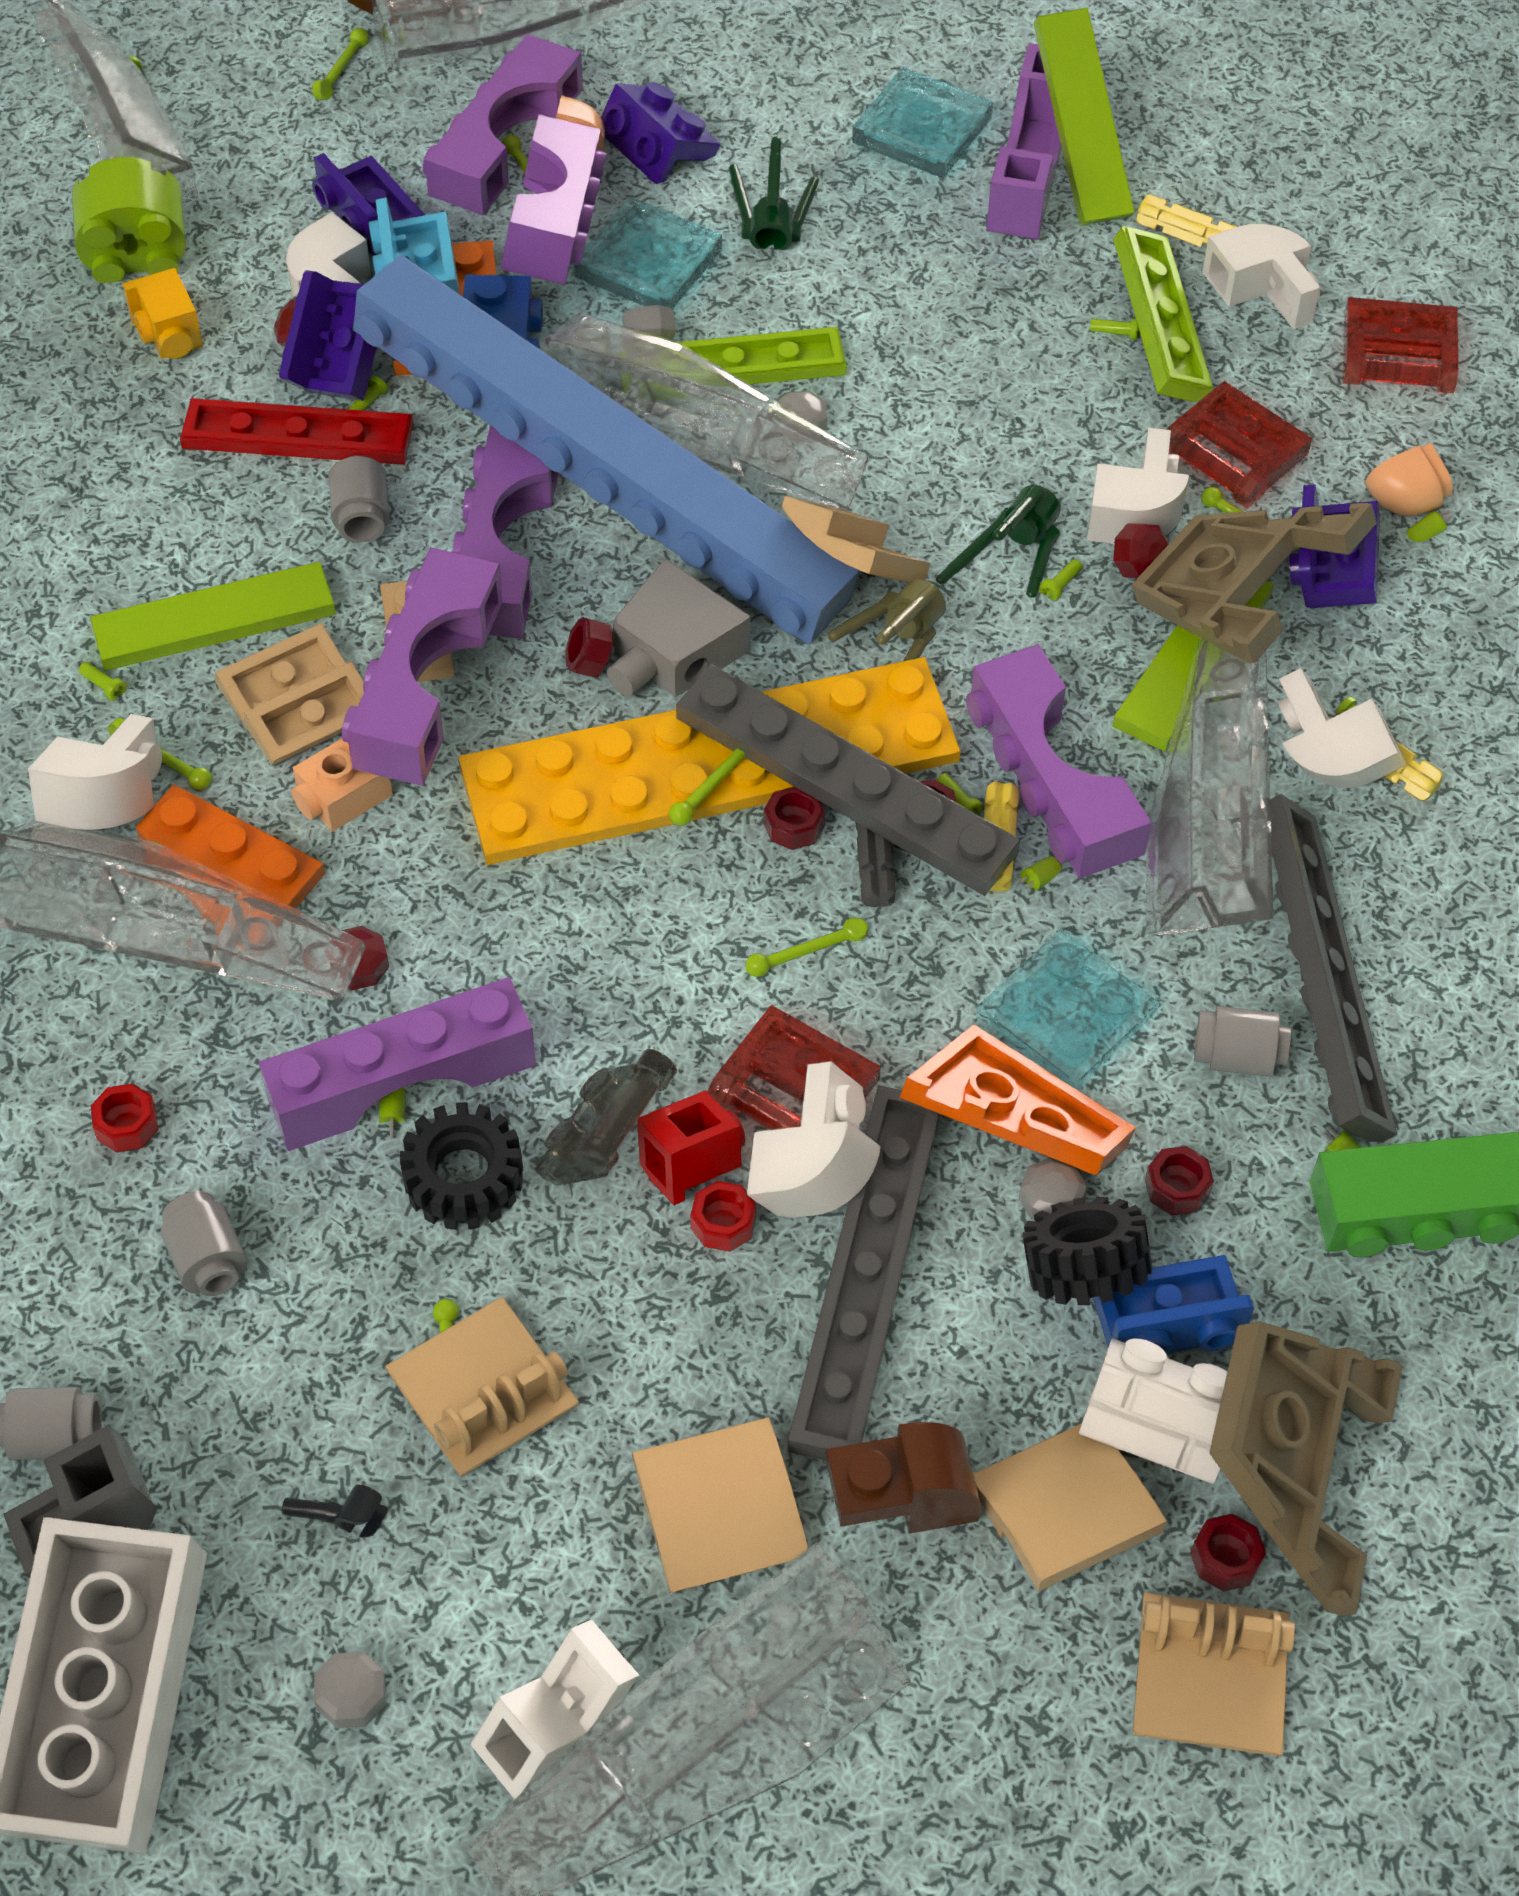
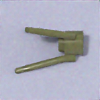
(908, 614)

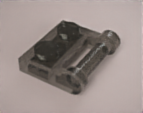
(611, 1103)

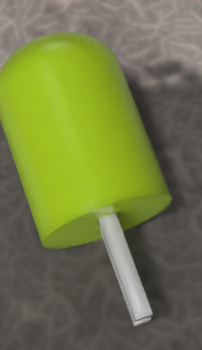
(393, 1108)

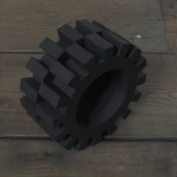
(454, 1133)
(1087, 1250)

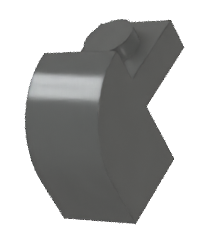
(91, 1484)

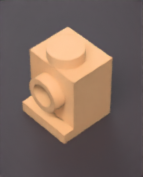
(334, 790)

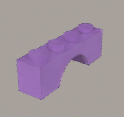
(1030, 158)
(469, 160)
(553, 225)
(506, 488)
(445, 610)
(1089, 816)
(335, 1080)

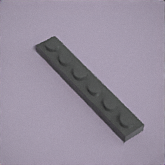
(848, 779)
(1328, 973)
(864, 1281)

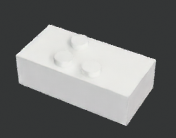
(96, 1683)

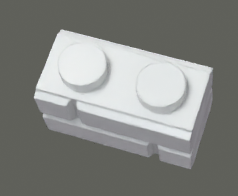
(1156, 1407)

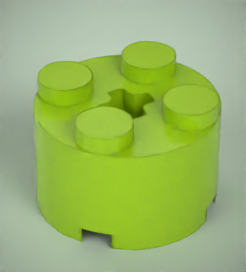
(128, 219)

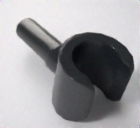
(360, 1507)

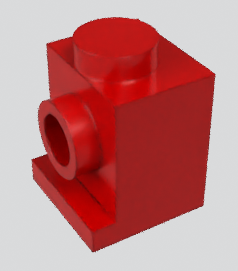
(689, 1144)

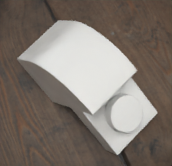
(329, 249)
(1261, 262)
(1138, 495)
(1338, 750)
(94, 783)
(825, 1159)
(550, 1714)

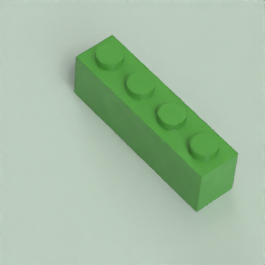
(1418, 1193)

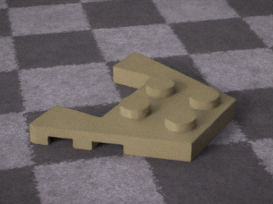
(1225, 560)
(1280, 1440)

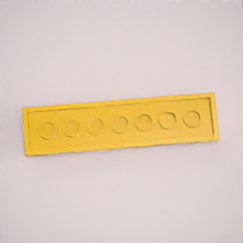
(633, 770)

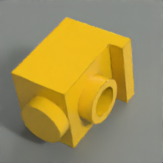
(163, 313)

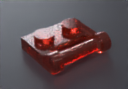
(1400, 331)
(1246, 433)
(779, 1054)

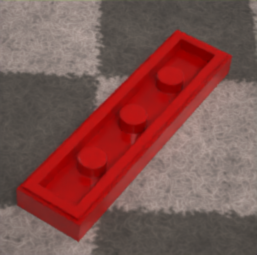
(296, 431)

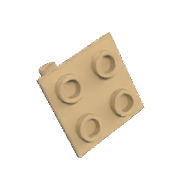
(483, 1386)
(1212, 1674)

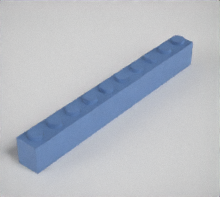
(603, 449)

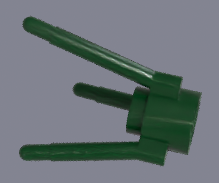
(771, 217)
(1025, 522)

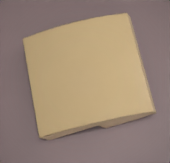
(853, 540)
(292, 693)
(720, 1504)
(1067, 1505)

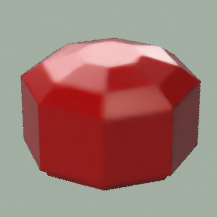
(124, 1117)
(723, 1216)

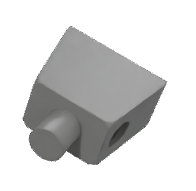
(675, 633)

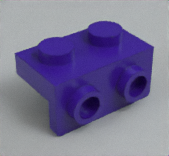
(655, 129)
(354, 192)
(321, 346)
(1333, 577)

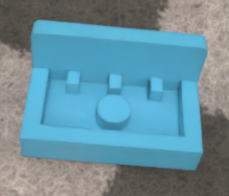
(420, 239)

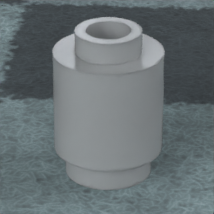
(359, 498)
(1242, 1040)
(202, 1244)
(46, 1420)

